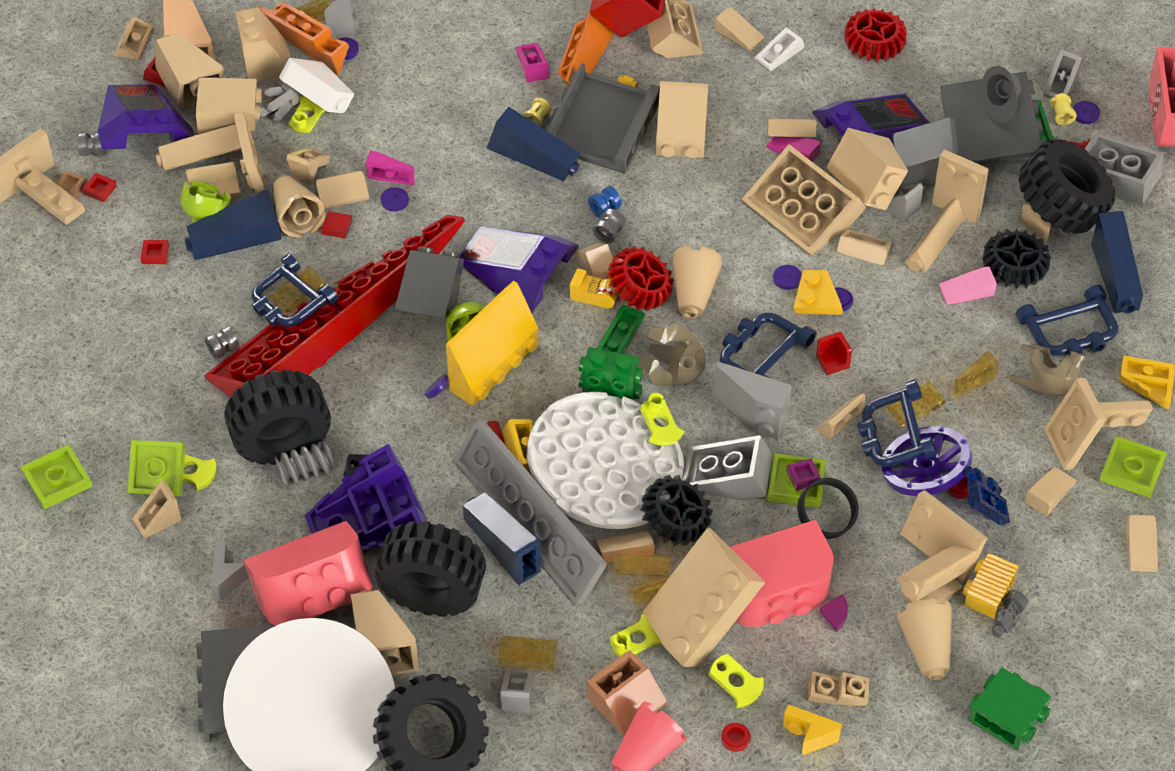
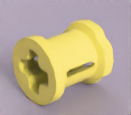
(1063, 109)
(537, 112)

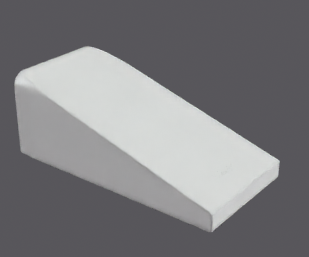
(780, 49)

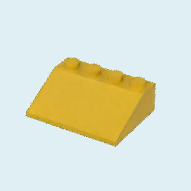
(491, 345)

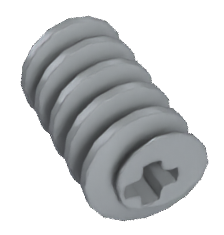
(304, 463)

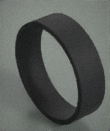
(845, 489)

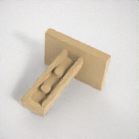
(24, 169)
(1081, 418)

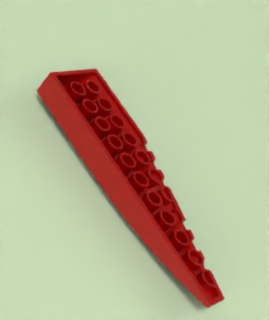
(312, 342)

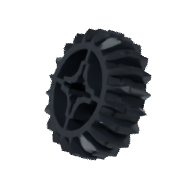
(1016, 258)
(668, 516)

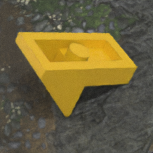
(818, 729)

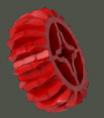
(875, 34)
(640, 278)

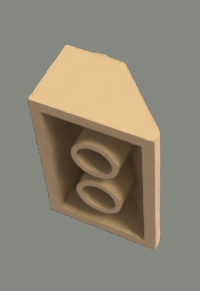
(675, 31)

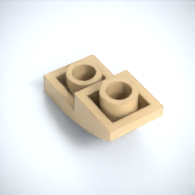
(842, 690)

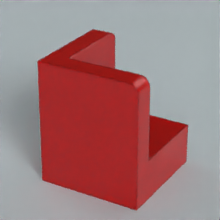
(833, 353)

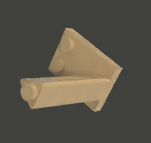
(213, 144)
(960, 194)
(945, 539)

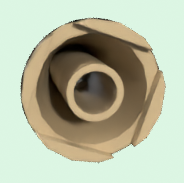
(297, 207)
(694, 278)
(928, 635)

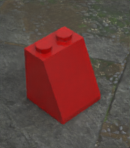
(626, 15)

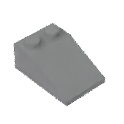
(1130, 166)
(753, 398)
(730, 468)

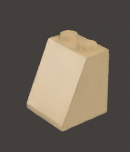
(261, 45)
(181, 66)
(222, 98)
(682, 119)
(868, 167)
(385, 630)

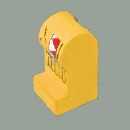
(592, 290)

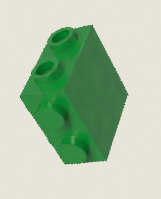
(610, 373)
(1009, 708)

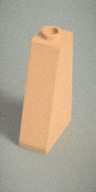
(183, 18)

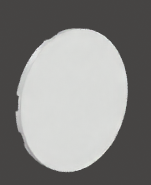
(598, 460)
(306, 698)

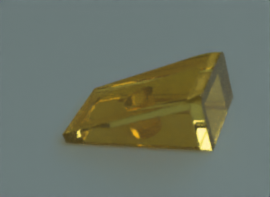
(976, 375)

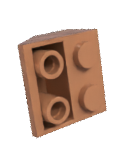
(622, 689)

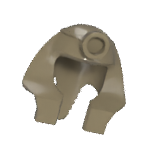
(685, 360)
(1048, 377)

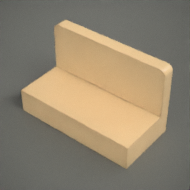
(219, 175)

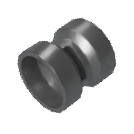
(89, 144)
(609, 226)
(221, 342)

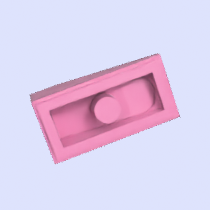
(969, 286)

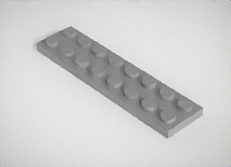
(500, 475)

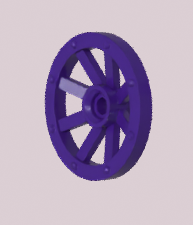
(929, 469)

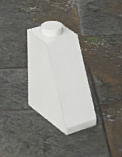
(318, 84)

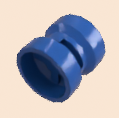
(607, 199)

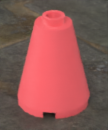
(647, 740)

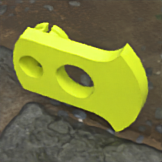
(300, 121)
(657, 408)
(205, 473)
(622, 642)
(743, 695)

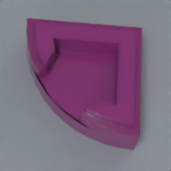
(835, 612)

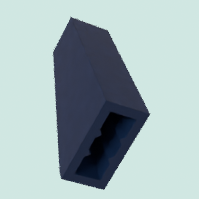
(532, 146)
(235, 227)
(1117, 262)
(504, 537)

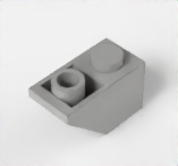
(341, 20)

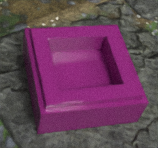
(802, 474)

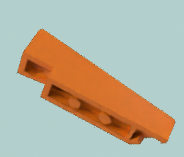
(308, 35)
(585, 46)

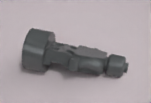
(1013, 604)

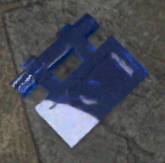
(985, 496)

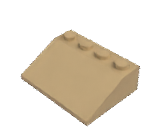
(803, 201)
(702, 600)

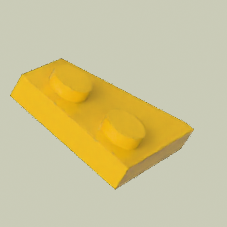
(817, 294)
(1149, 378)

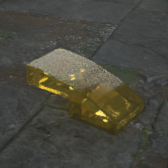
(289, 296)
(930, 402)

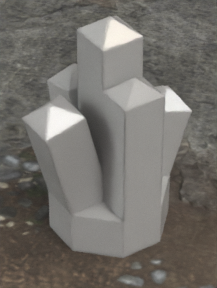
(282, 100)

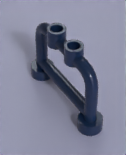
(287, 270)
(1096, 341)
(733, 344)
(868, 428)

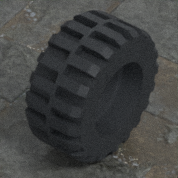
(1066, 186)
(276, 416)
(430, 569)
(449, 697)

